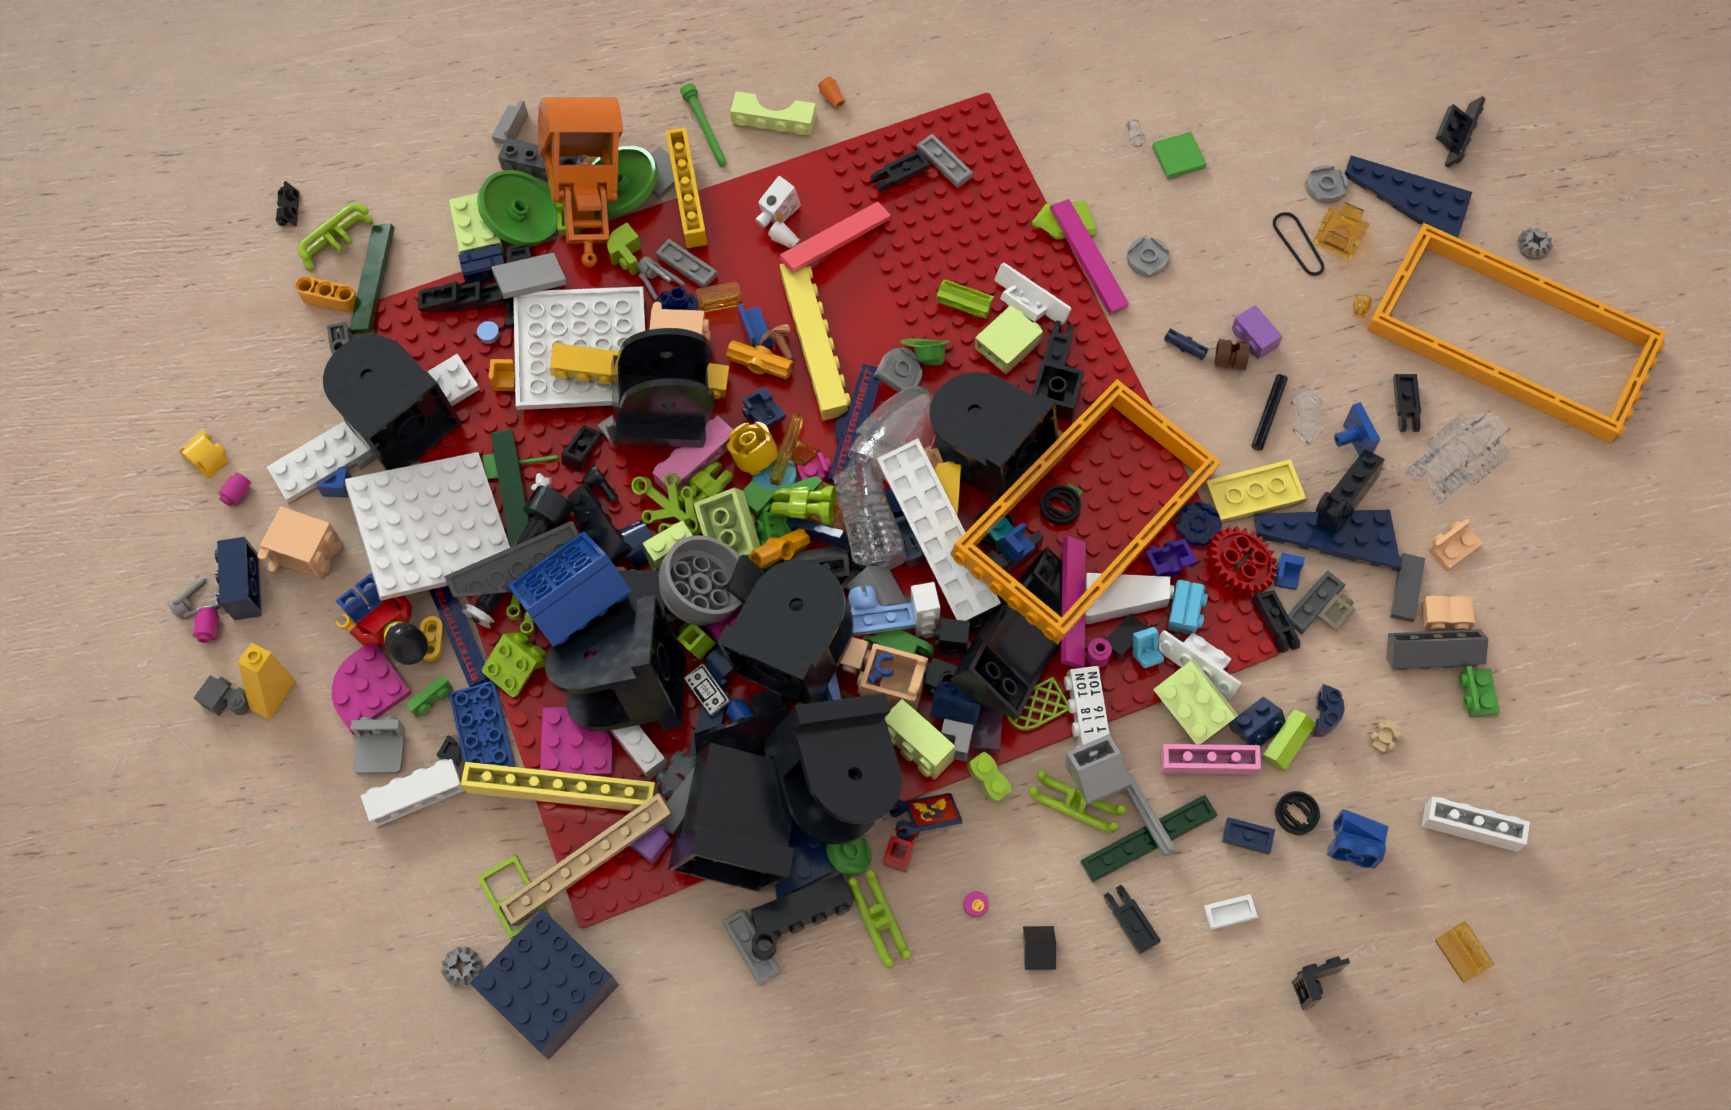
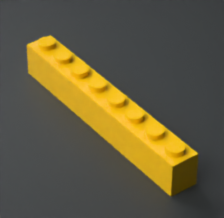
(595, 365)

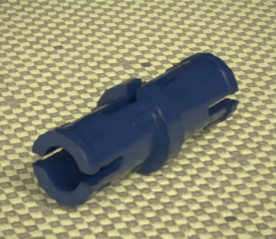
(1186, 344)

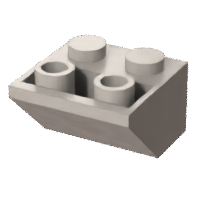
(1097, 769)

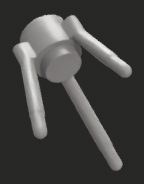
(651, 269)
(182, 603)

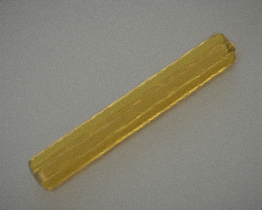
(786, 449)

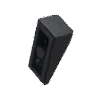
(580, 448)
(1122, 637)

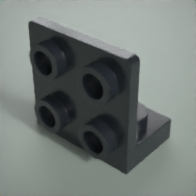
(744, 578)
(1308, 988)

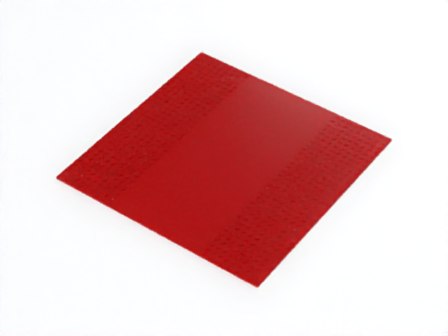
(872, 299)

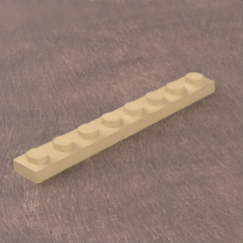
(586, 859)

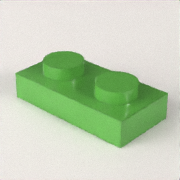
(429, 696)

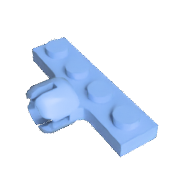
(873, 618)

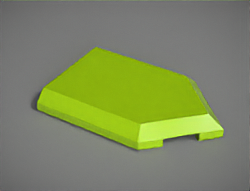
(1047, 221)

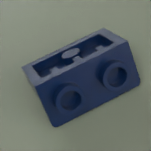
(954, 705)

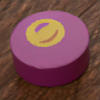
(976, 904)

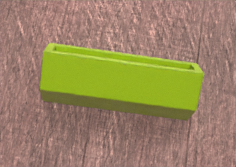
(964, 299)
(1289, 740)

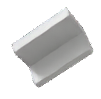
(511, 123)

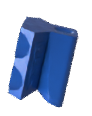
(1358, 840)

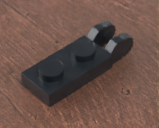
(900, 170)
(1059, 345)
(1407, 400)
(1277, 621)
(1133, 921)

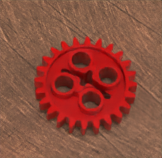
(1254, 573)

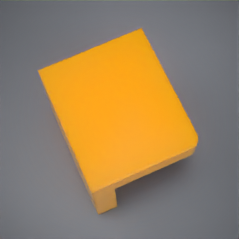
(502, 374)

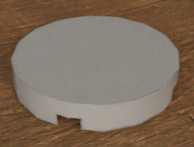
(1326, 184)
(1148, 257)

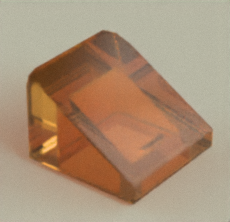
(803, 453)

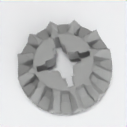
(1532, 249)
(470, 971)

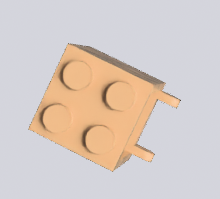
(682, 319)
(300, 544)
(904, 684)

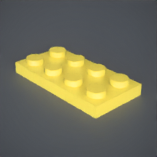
(1255, 491)

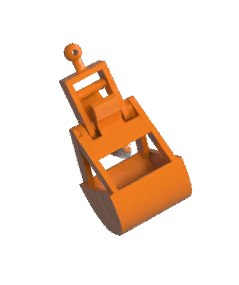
(583, 130)

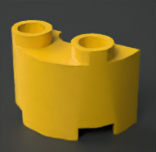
(205, 455)

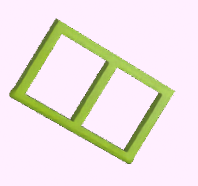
(497, 906)

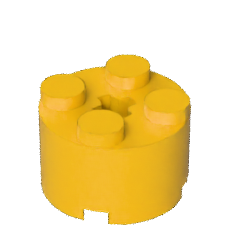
(752, 447)

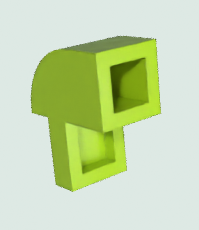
(622, 245)
(695, 640)

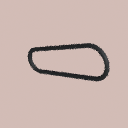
(1291, 249)

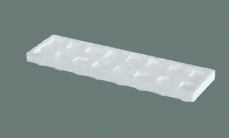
(935, 527)

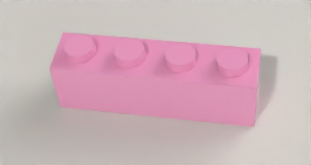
(691, 460)
(1210, 759)

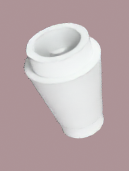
(782, 234)

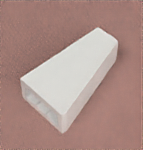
(1129, 596)

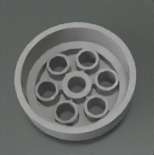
(699, 564)

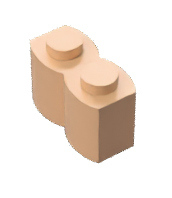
(1448, 613)

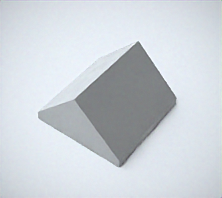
(883, 582)

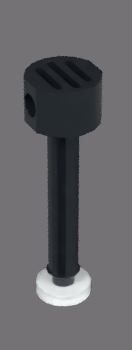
(546, 510)

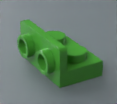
(771, 525)
(1479, 692)

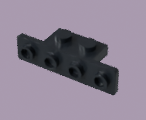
(1458, 128)

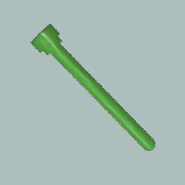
(690, 94)

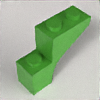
(760, 498)

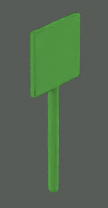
(490, 465)

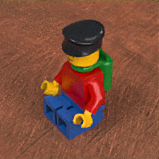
(383, 623)

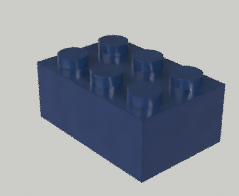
(238, 578)

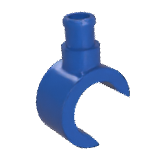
(878, 672)

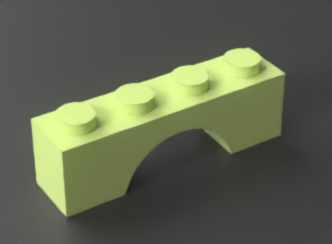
(796, 119)

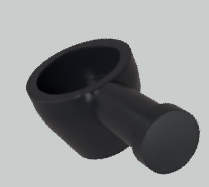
(595, 479)

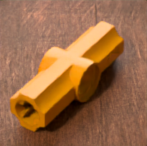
(759, 359)
(780, 548)

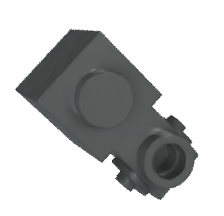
(217, 694)

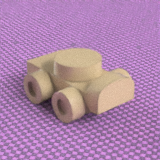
(1383, 739)

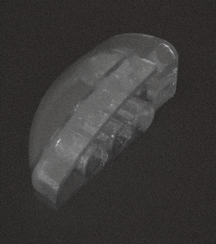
(894, 425)

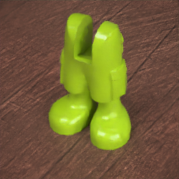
(706, 484)
(798, 503)

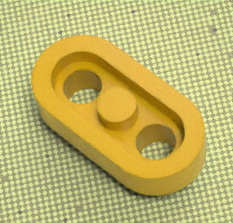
(434, 639)

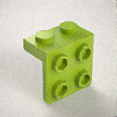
(513, 662)

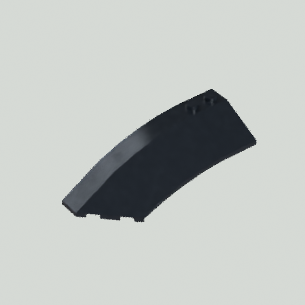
(1008, 650)

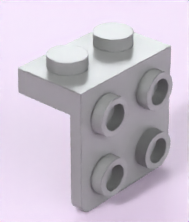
(378, 745)

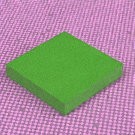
(1179, 155)

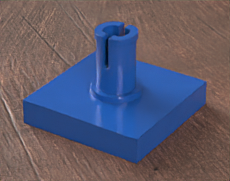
(1358, 431)

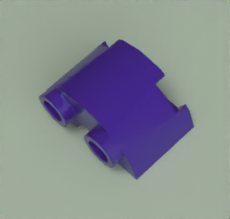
(1171, 558)

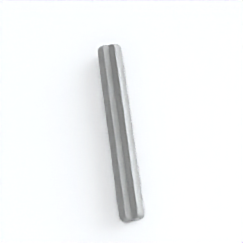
(1149, 818)

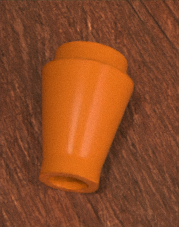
(830, 90)

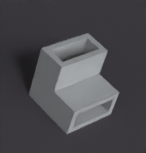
(960, 735)

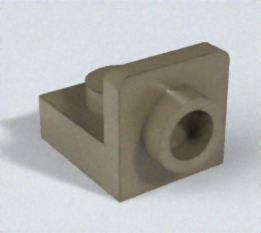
(1337, 611)

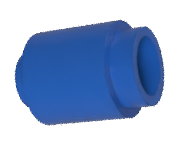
(739, 709)

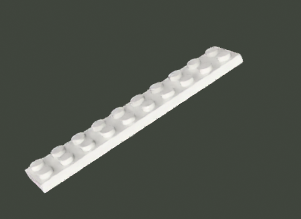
(341, 448)

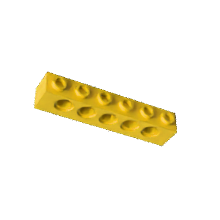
(686, 187)

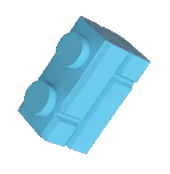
(1186, 607)

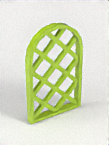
(1053, 715)

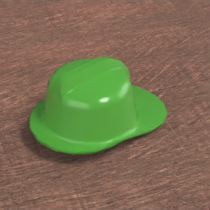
(928, 351)

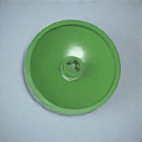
(635, 179)
(517, 208)

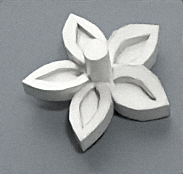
(541, 480)

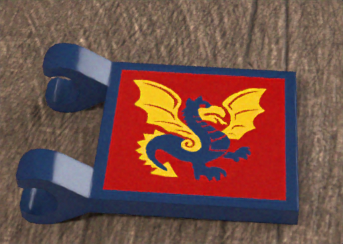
(926, 814)

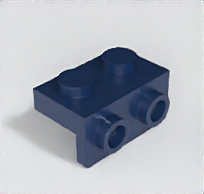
(1258, 722)

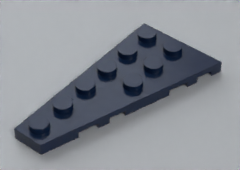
(1413, 195)
(1363, 536)
(808, 862)

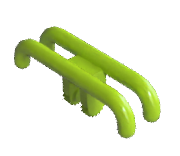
(331, 230)
(1075, 803)
(878, 919)

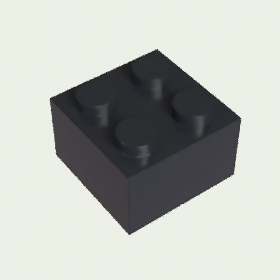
(1060, 385)

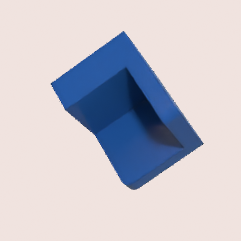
(336, 485)
(1017, 544)
(1289, 571)

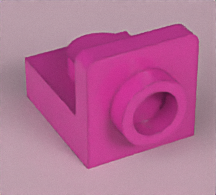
(818, 467)

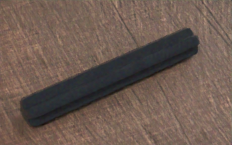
(1269, 412)

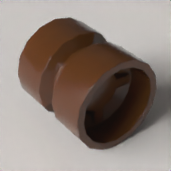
(1232, 354)

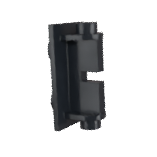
(288, 202)

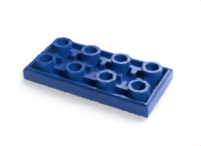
(481, 725)

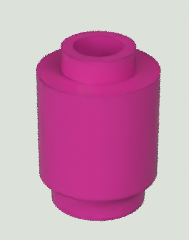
(234, 489)
(206, 625)
(1099, 652)

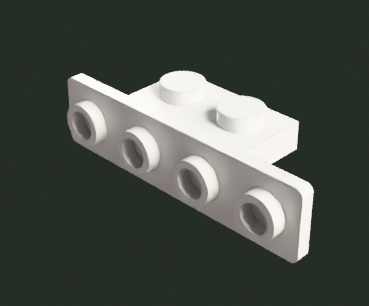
(1030, 297)
(1207, 656)

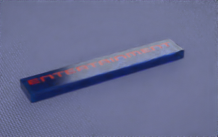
(859, 411)
(460, 635)

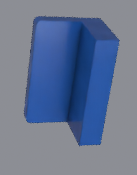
(753, 326)

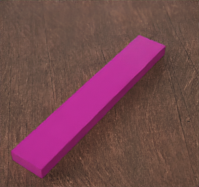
(1089, 256)
(1072, 589)

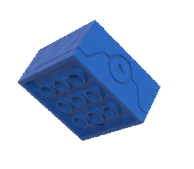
(570, 588)

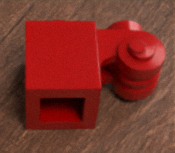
(899, 852)

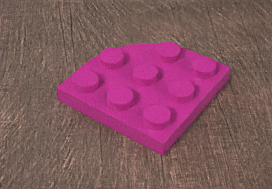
(366, 686)
(571, 748)

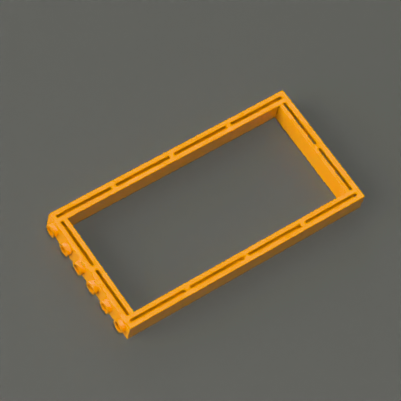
(1540, 288)
(1014, 593)

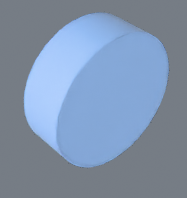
(488, 332)

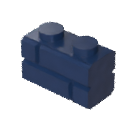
(478, 264)

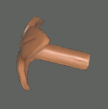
(777, 334)

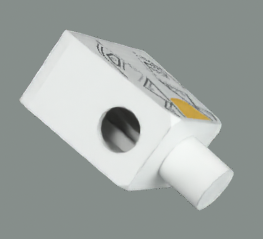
(778, 202)

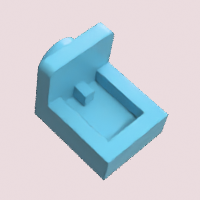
(1146, 647)

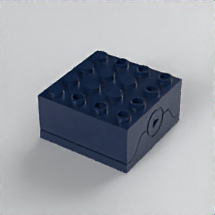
(545, 984)

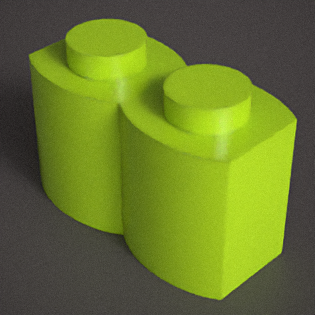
(992, 782)

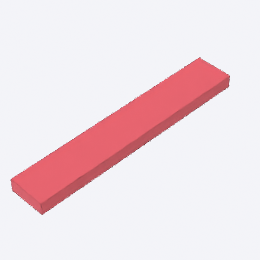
(834, 237)

